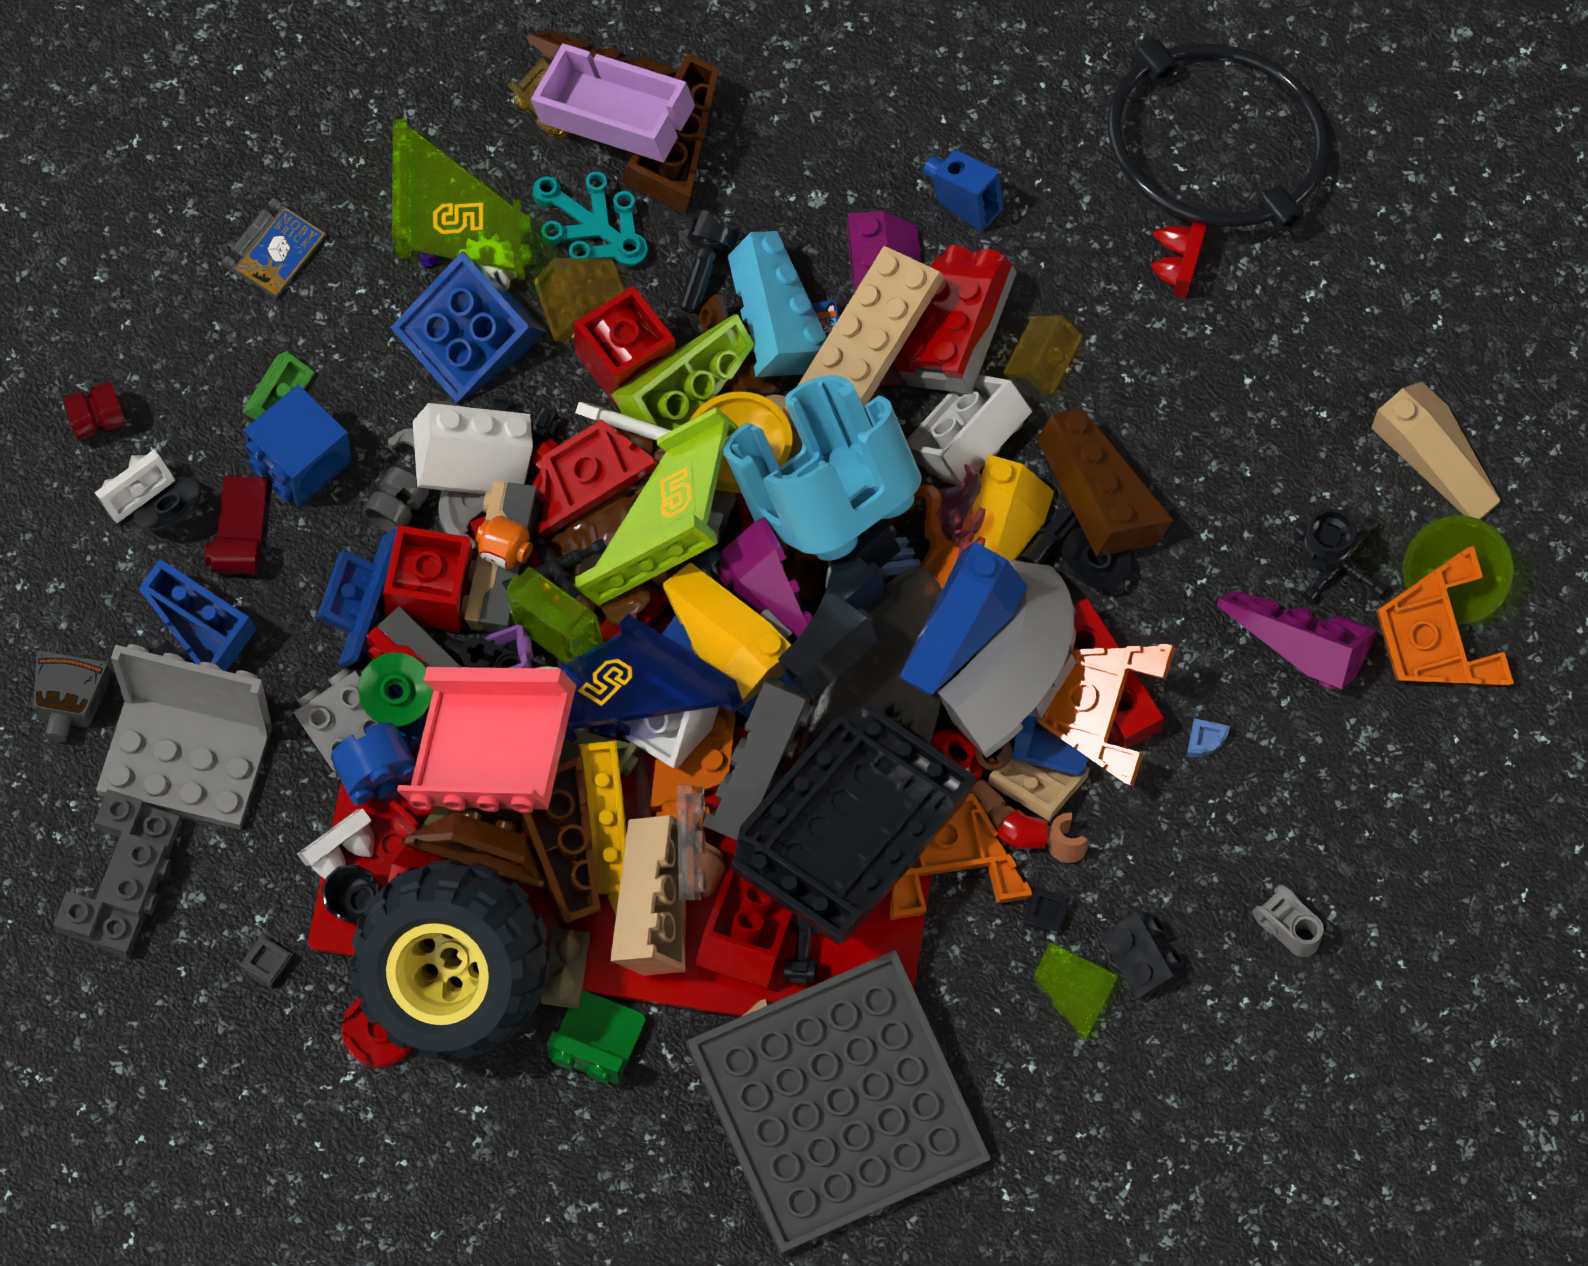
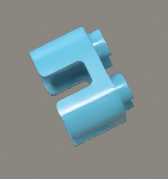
(838, 480)

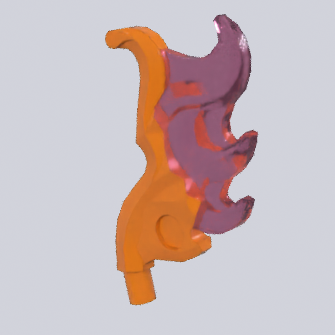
(950, 522)

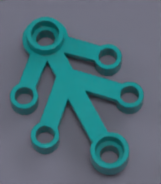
(594, 224)

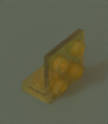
(573, 289)

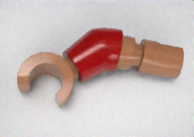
(1030, 832)

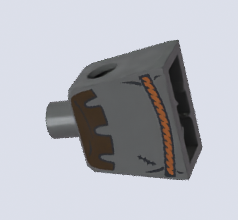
(67, 691)

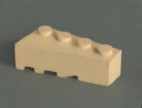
(649, 912)

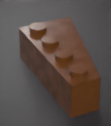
(674, 179)

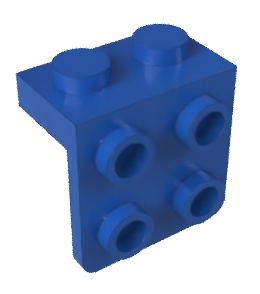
(1043, 748)

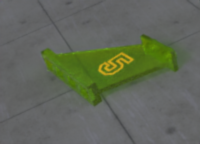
(449, 211)

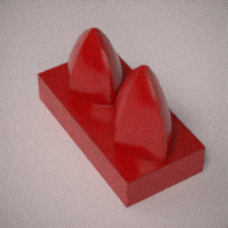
(1186, 242)

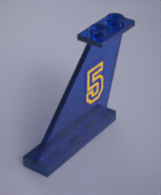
(641, 678)

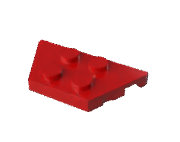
(588, 473)

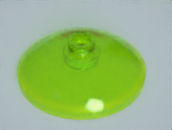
(1446, 538)

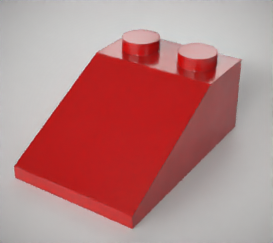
(743, 932)

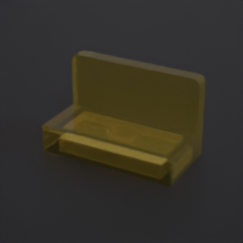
(1044, 352)

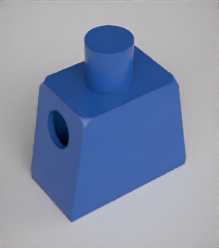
(966, 188)

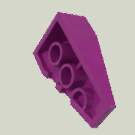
(757, 576)
(1317, 647)

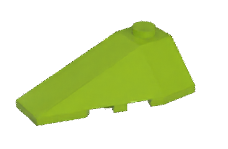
(687, 378)

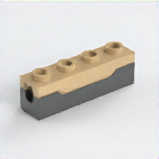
(487, 604)

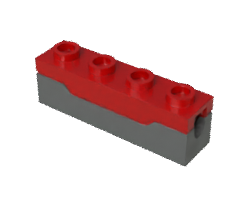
(403, 635)

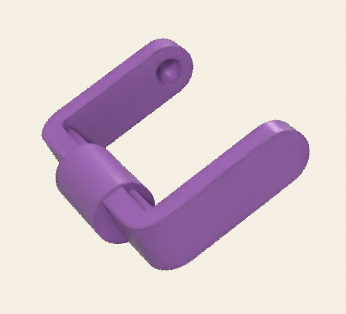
(523, 641)

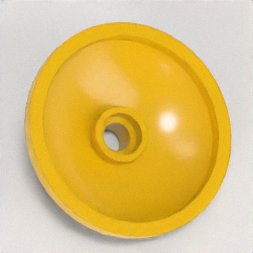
(759, 411)

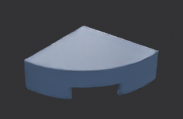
(1206, 738)

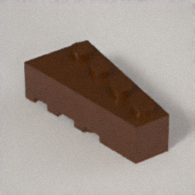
(1100, 486)
(564, 846)

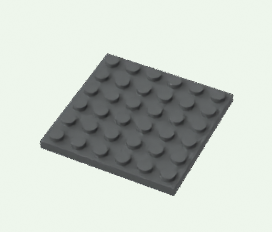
(837, 1101)

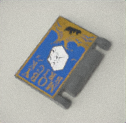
(274, 248)

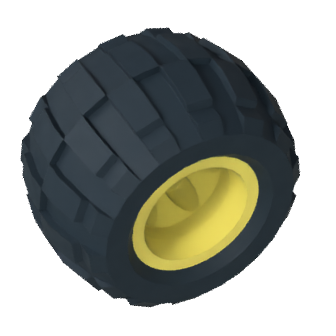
(462, 911)

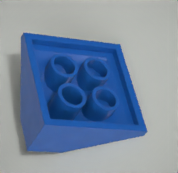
(467, 328)

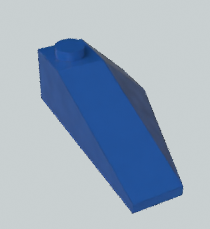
(968, 612)

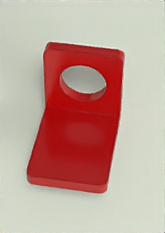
(403, 823)

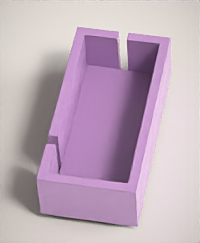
(622, 109)

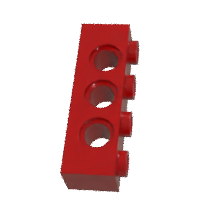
(1143, 717)

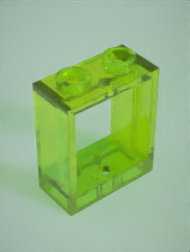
(552, 616)

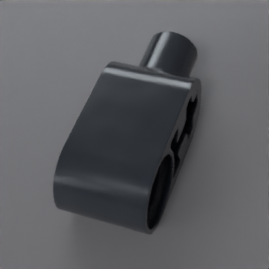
(494, 655)

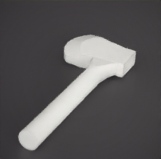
(621, 421)

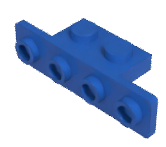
(353, 597)

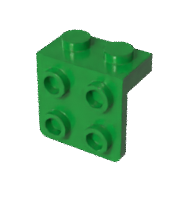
(596, 1038)

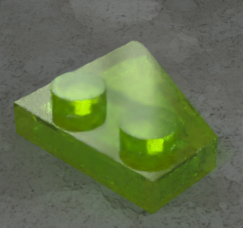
(1075, 987)

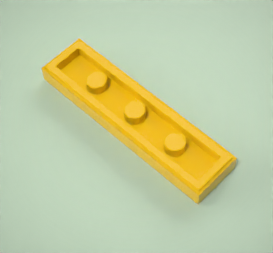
(605, 812)

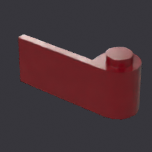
(239, 528)

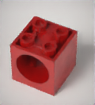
(621, 340)
(429, 577)

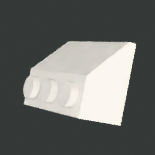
(968, 428)
(470, 448)
(672, 735)

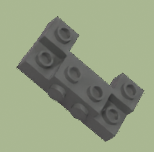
(131, 878)

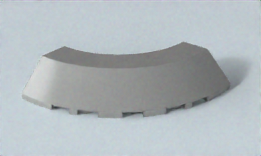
(1016, 664)

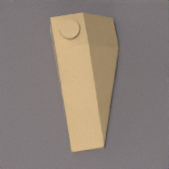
(1432, 442)

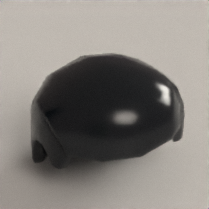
(349, 892)

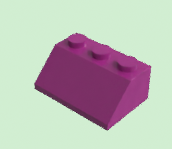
(870, 232)

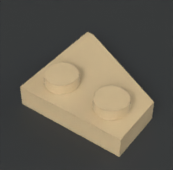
(1036, 786)

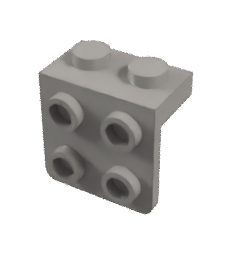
(334, 713)

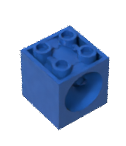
(297, 446)

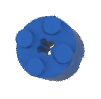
(374, 764)

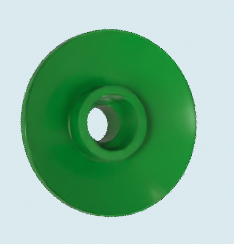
(391, 671)

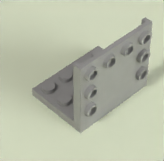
(187, 736)

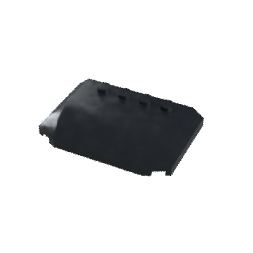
(849, 821)

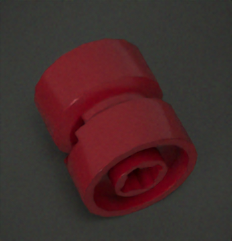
(93, 411)

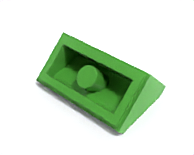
(279, 379)

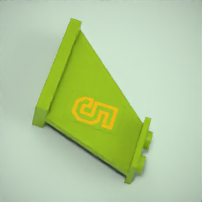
(669, 514)

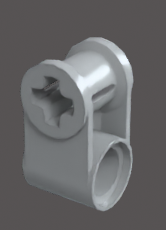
(1285, 916)

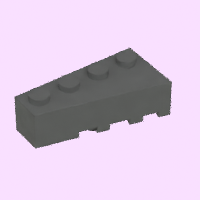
(761, 755)

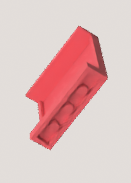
(491, 738)

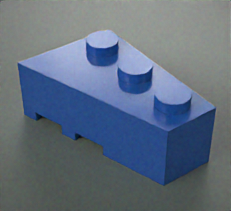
(197, 618)

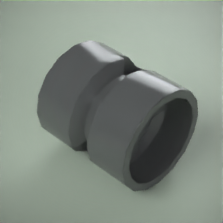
(395, 501)

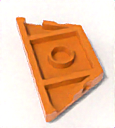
(703, 767)

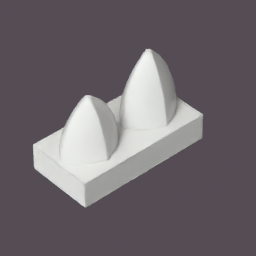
(135, 486)
(351, 832)

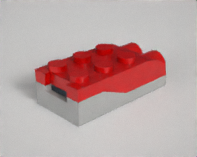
(958, 322)

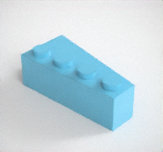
(775, 306)

